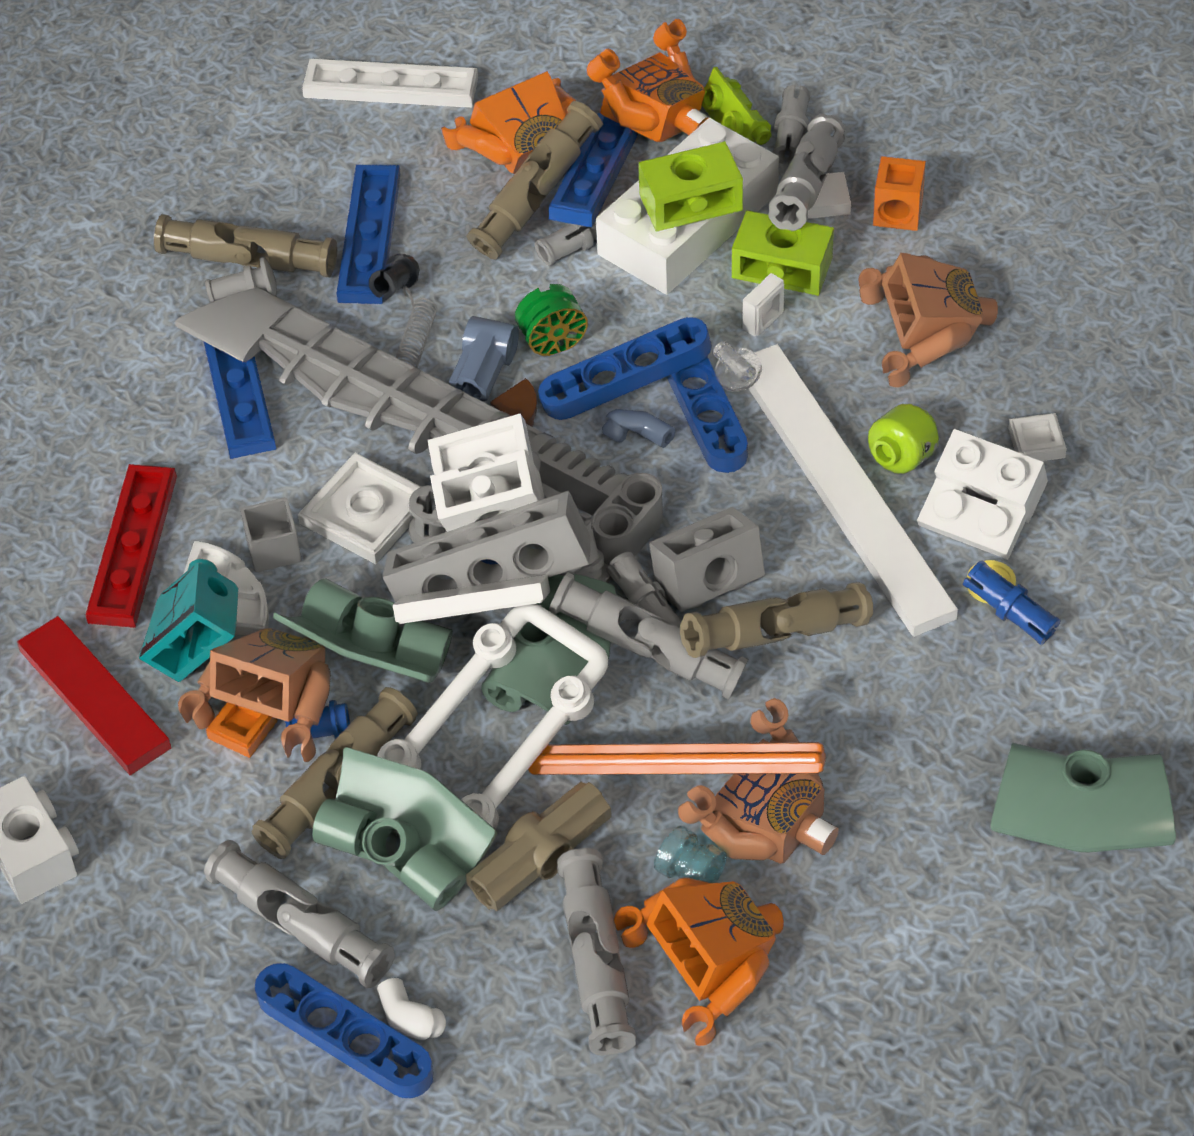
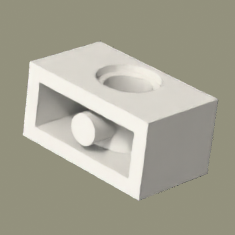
(37, 862)

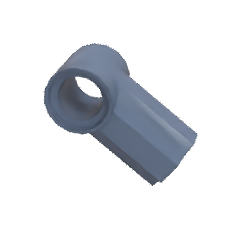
(485, 350)

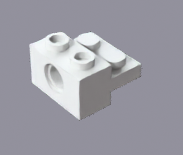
(483, 472)
(983, 494)

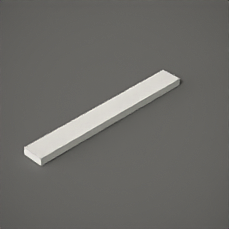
(850, 496)

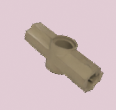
(536, 844)

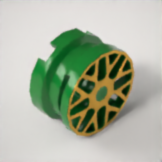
(549, 318)

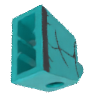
(191, 620)

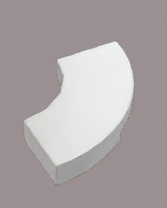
(252, 602)

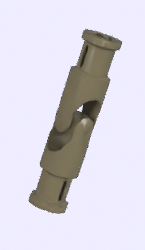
(532, 184)
(240, 244)
(804, 613)
(306, 794)

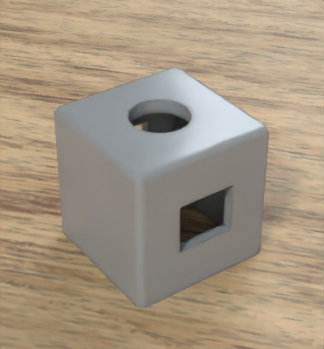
(271, 534)

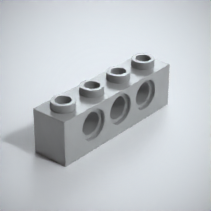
(501, 538)

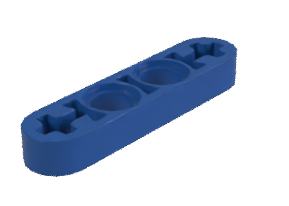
(622, 362)
(710, 398)
(349, 1024)

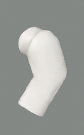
(409, 1017)

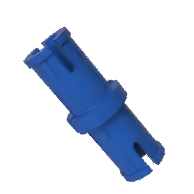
(1011, 602)

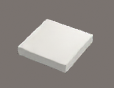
(361, 508)

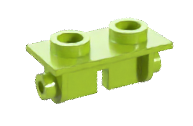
(731, 108)

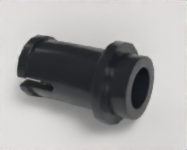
(399, 272)

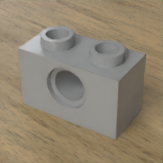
(707, 559)

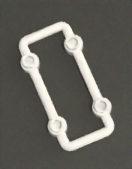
(495, 648)

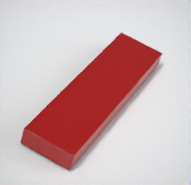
(131, 546)
(94, 695)

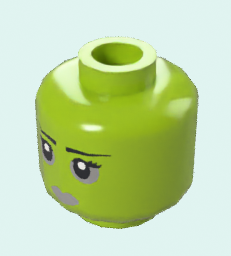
(903, 438)

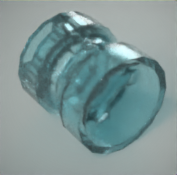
(686, 857)

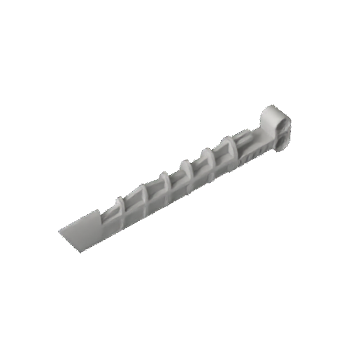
(387, 390)

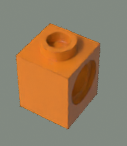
(899, 193)

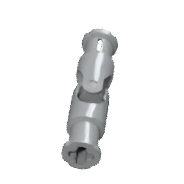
(802, 179)
(654, 638)
(313, 924)
(596, 955)

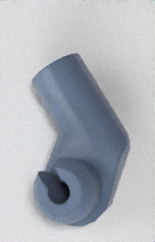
(640, 422)

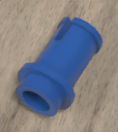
(332, 721)

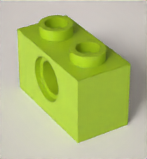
(690, 186)
(794, 256)

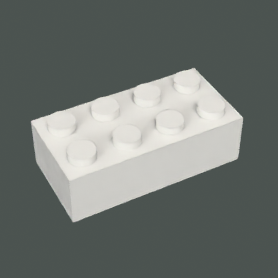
(670, 255)

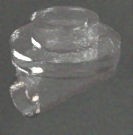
(736, 368)

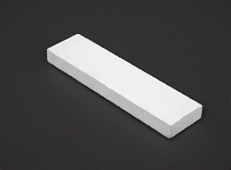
(390, 83)

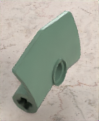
(368, 632)
(540, 659)
(1119, 810)
(436, 828)

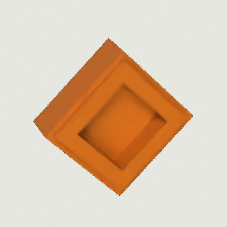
(240, 728)

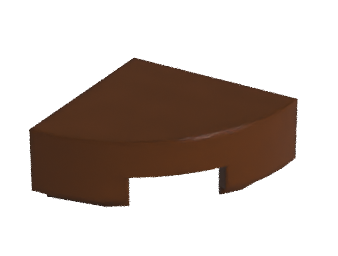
(518, 400)

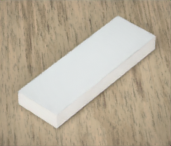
(471, 599)

